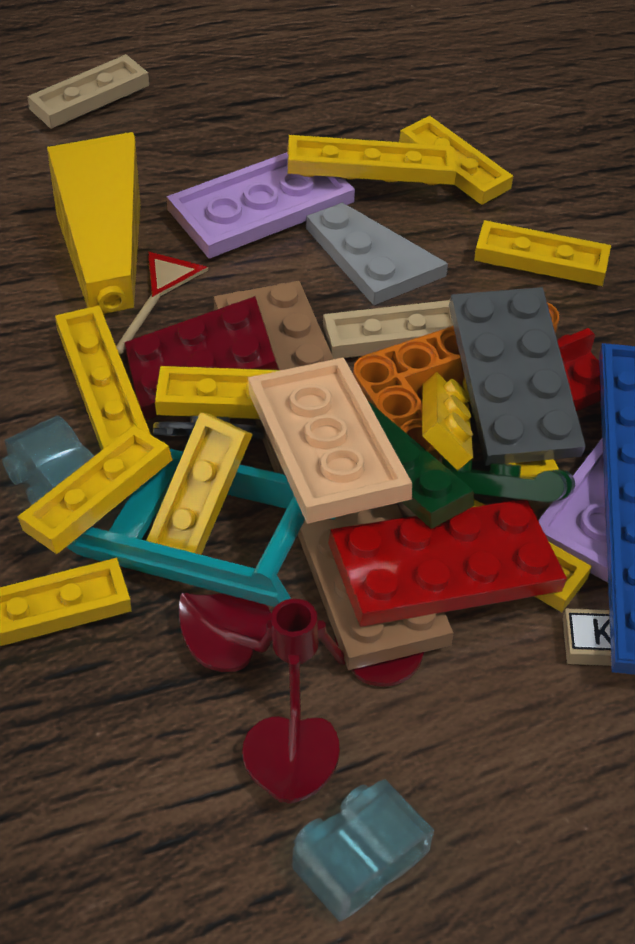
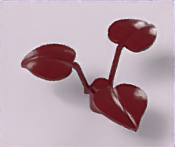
(280, 754)

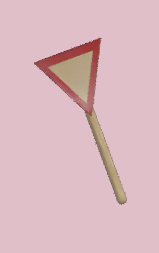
(165, 275)

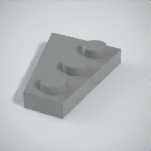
(373, 255)

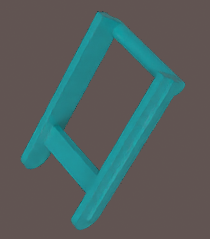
(253, 584)

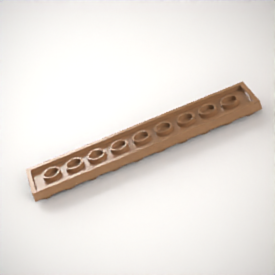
(297, 343)

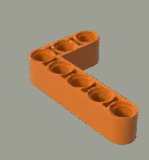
(395, 376)

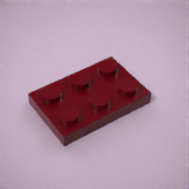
(219, 339)

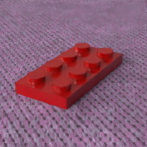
(466, 562)

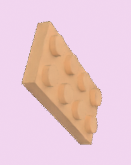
(328, 440)

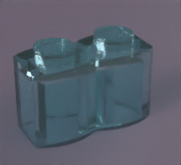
(44, 456)
(360, 848)

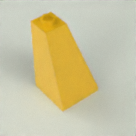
(99, 215)

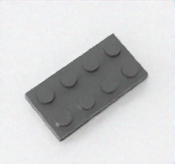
(515, 376)

